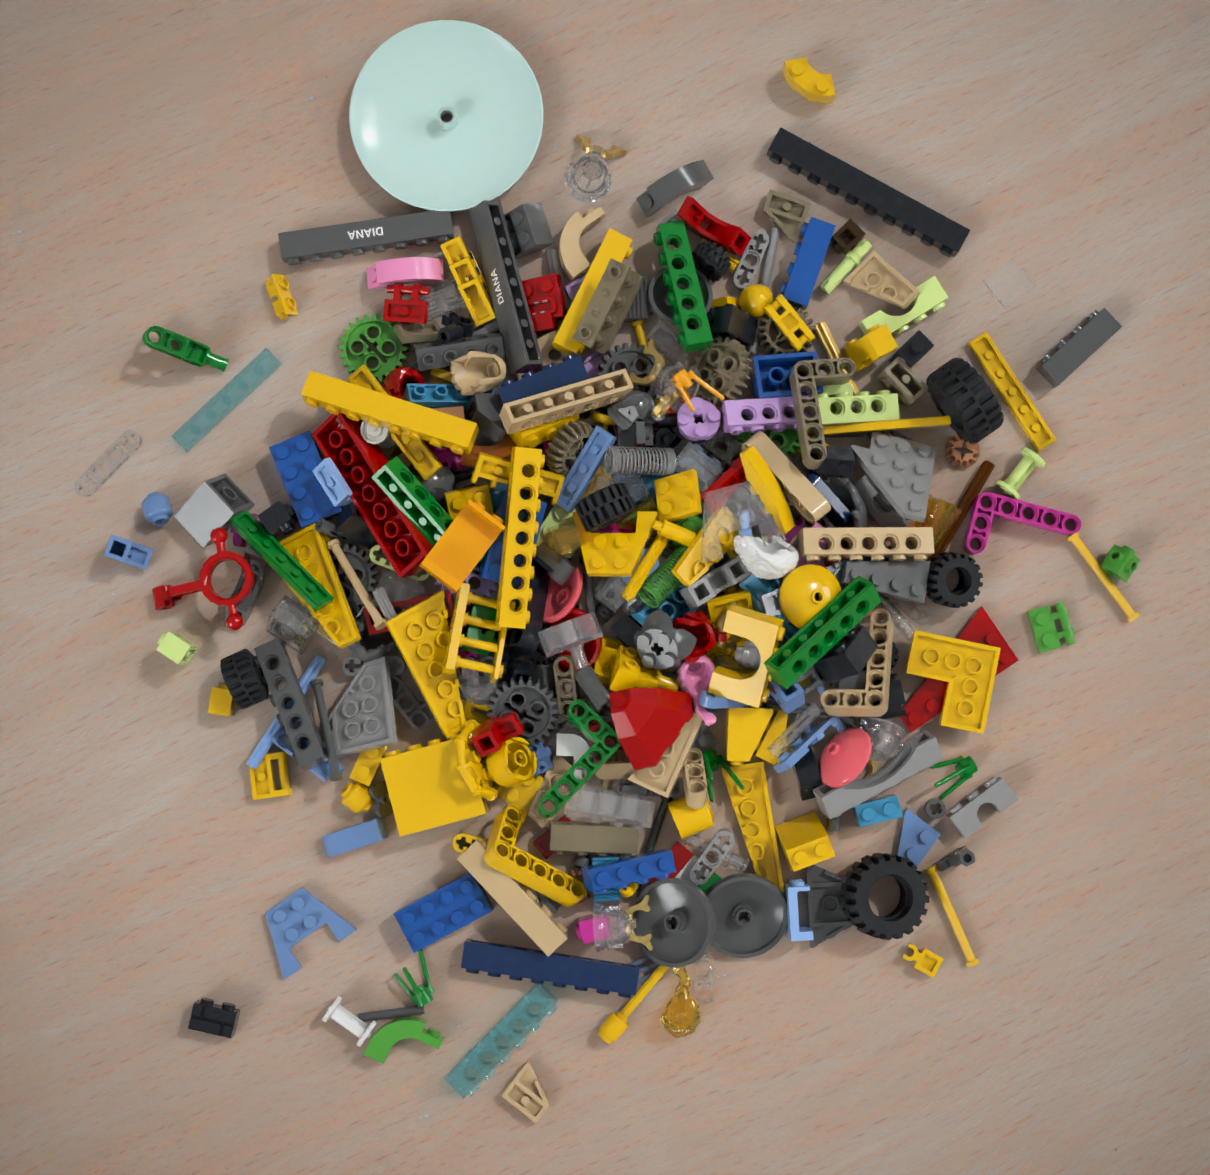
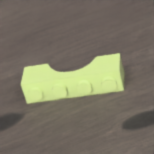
(931, 298)

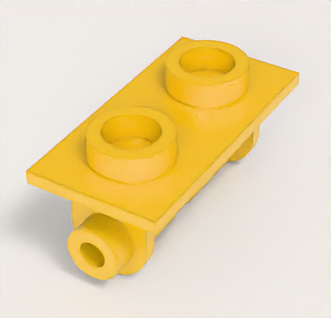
(279, 287)

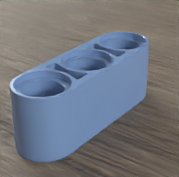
(355, 837)

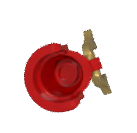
(706, 633)

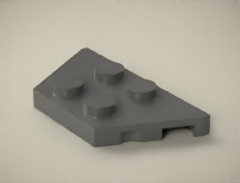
(824, 904)

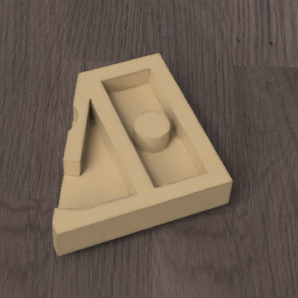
(527, 1093)

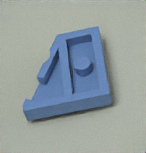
(915, 838)

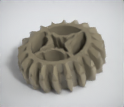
(773, 345)
(567, 446)

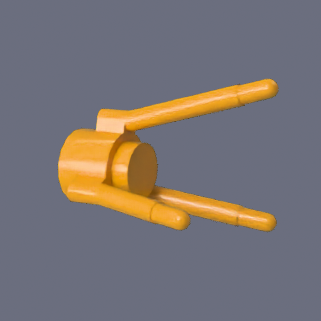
(683, 381)

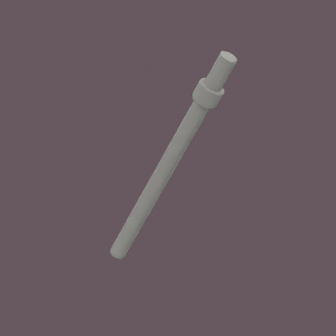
(766, 277)

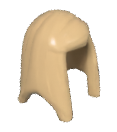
(477, 372)

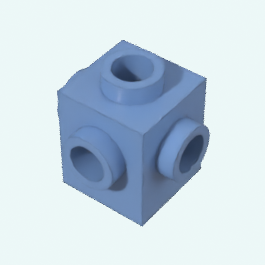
(543, 756)

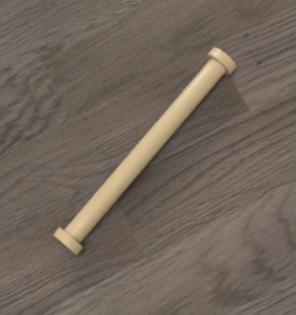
(334, 545)

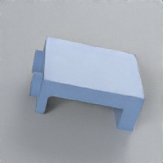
(333, 483)
(794, 931)

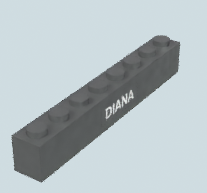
(365, 236)
(505, 287)

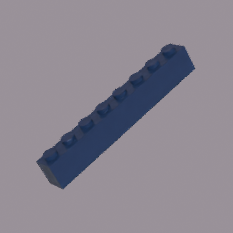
(556, 968)

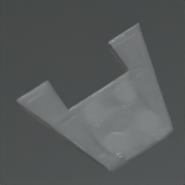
(732, 510)

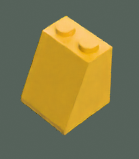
(743, 732)
(804, 841)

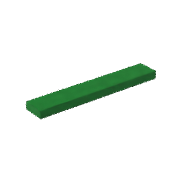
(281, 560)

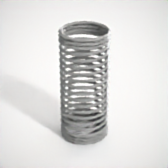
(617, 460)

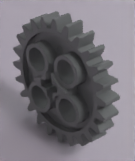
(627, 358)
(359, 564)
(532, 695)

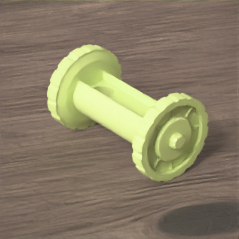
(1020, 473)

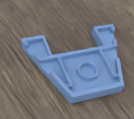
(296, 919)

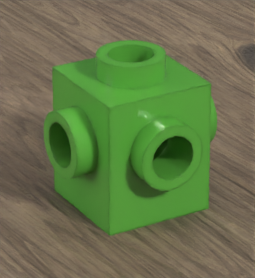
(1120, 562)

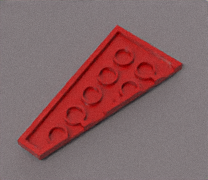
(930, 696)

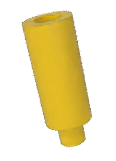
(674, 532)

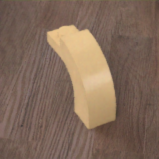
(569, 252)

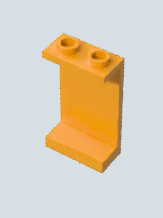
(462, 545)

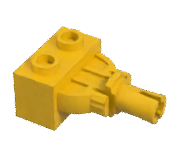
(629, 672)

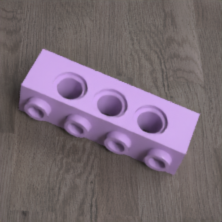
(754, 408)

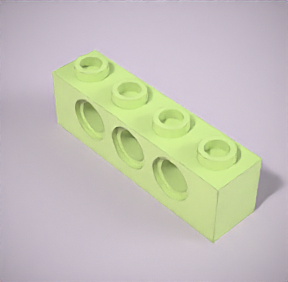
(886, 404)

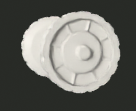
(377, 435)
(349, 1021)

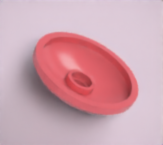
(564, 597)
(844, 757)

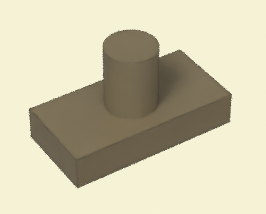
(417, 333)

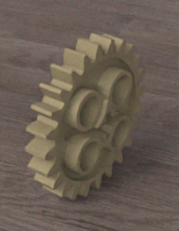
(728, 357)

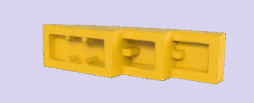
(468, 280)
(767, 487)

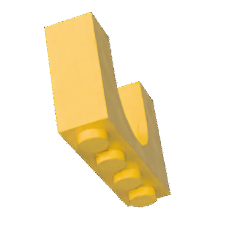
(765, 633)

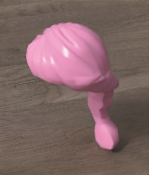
(695, 678)

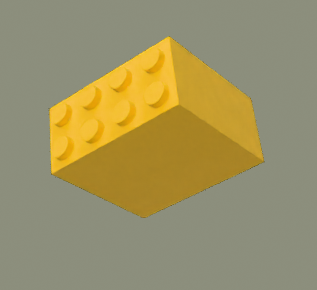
(428, 788)

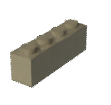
(592, 837)

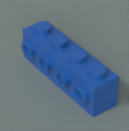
(807, 263)
(628, 870)

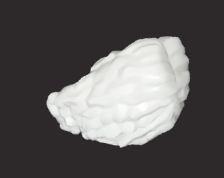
(766, 561)

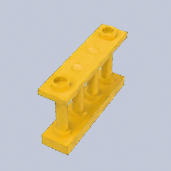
(457, 639)

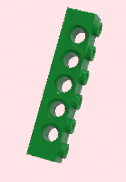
(675, 234)
(413, 500)
(822, 632)

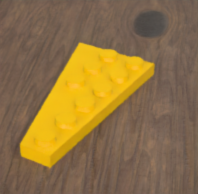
(422, 639)

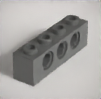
(439, 355)

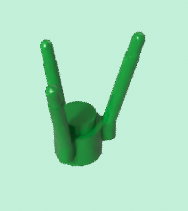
(711, 764)
(964, 768)
(419, 994)

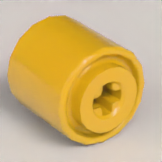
(690, 820)

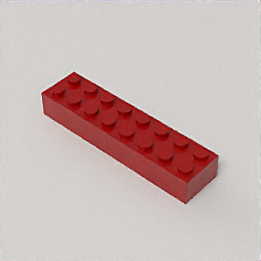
(357, 463)

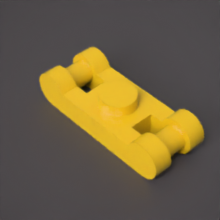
(789, 322)

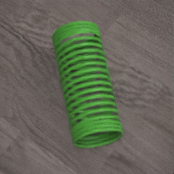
(664, 583)

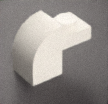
(572, 745)

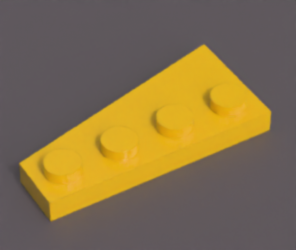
(689, 565)

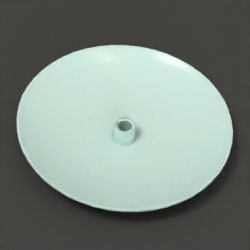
(437, 73)

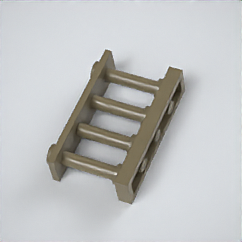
(608, 307)

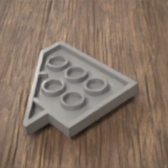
(900, 471)
(365, 712)

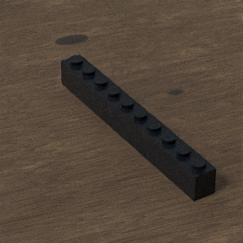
(867, 192)

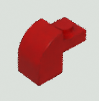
(494, 731)

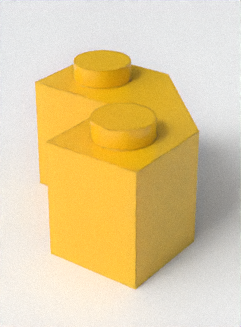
(870, 347)

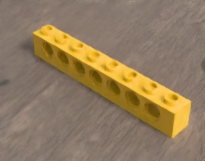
(504, 615)

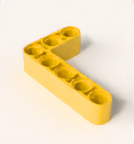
(524, 867)

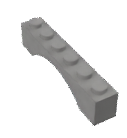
(916, 754)

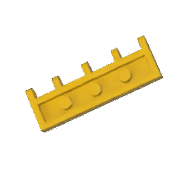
(498, 470)

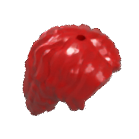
(398, 378)

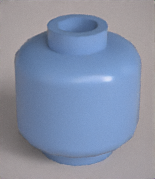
(157, 509)

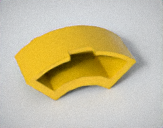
(808, 82)

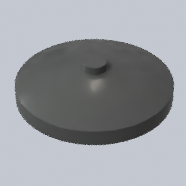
(747, 915)
(679, 922)

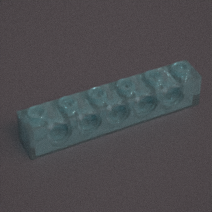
(457, 1076)

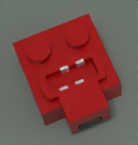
(545, 302)

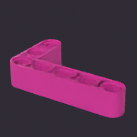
(1015, 515)

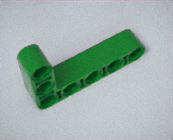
(583, 763)

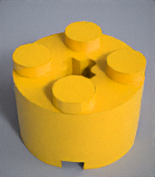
(511, 763)

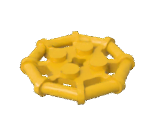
(472, 765)

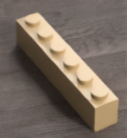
(515, 900)

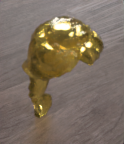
(682, 1012)

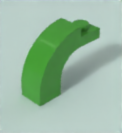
(397, 1030)

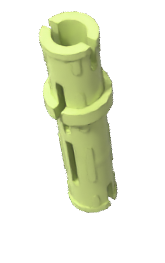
(850, 261)

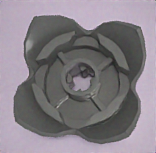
(440, 483)
(660, 633)

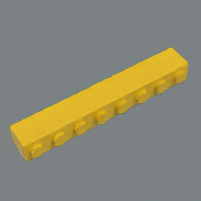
(389, 412)

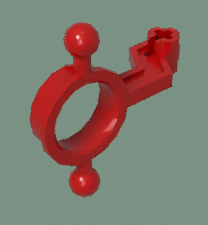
(166, 595)

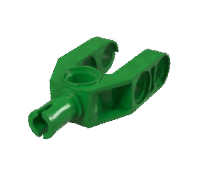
(189, 350)

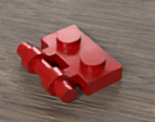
(406, 310)

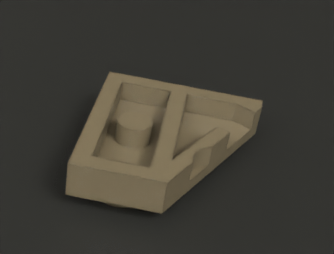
(786, 213)

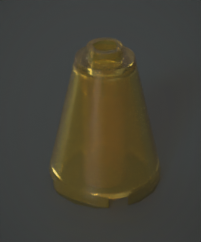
(940, 516)

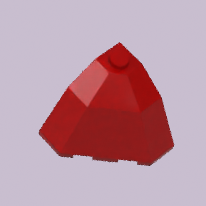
(649, 722)

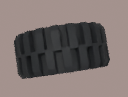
(965, 399)
(911, 902)

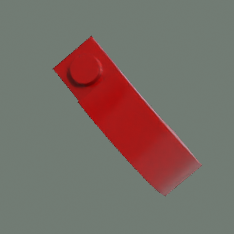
(711, 228)

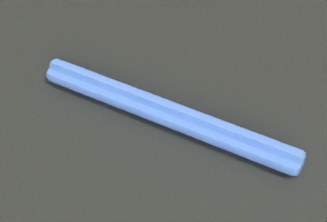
(265, 743)

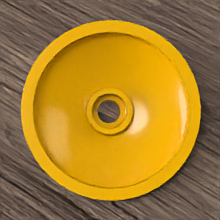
(799, 589)

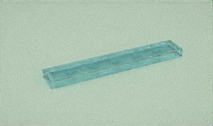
(226, 400)

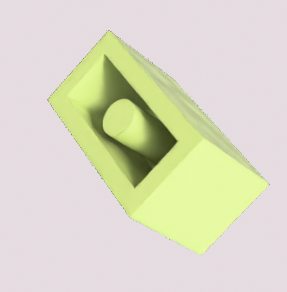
(177, 647)

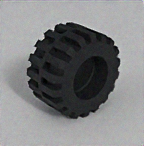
(605, 507)
(968, 579)
(243, 679)

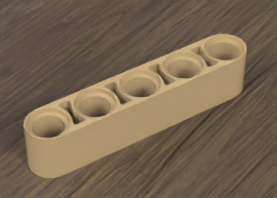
(793, 483)

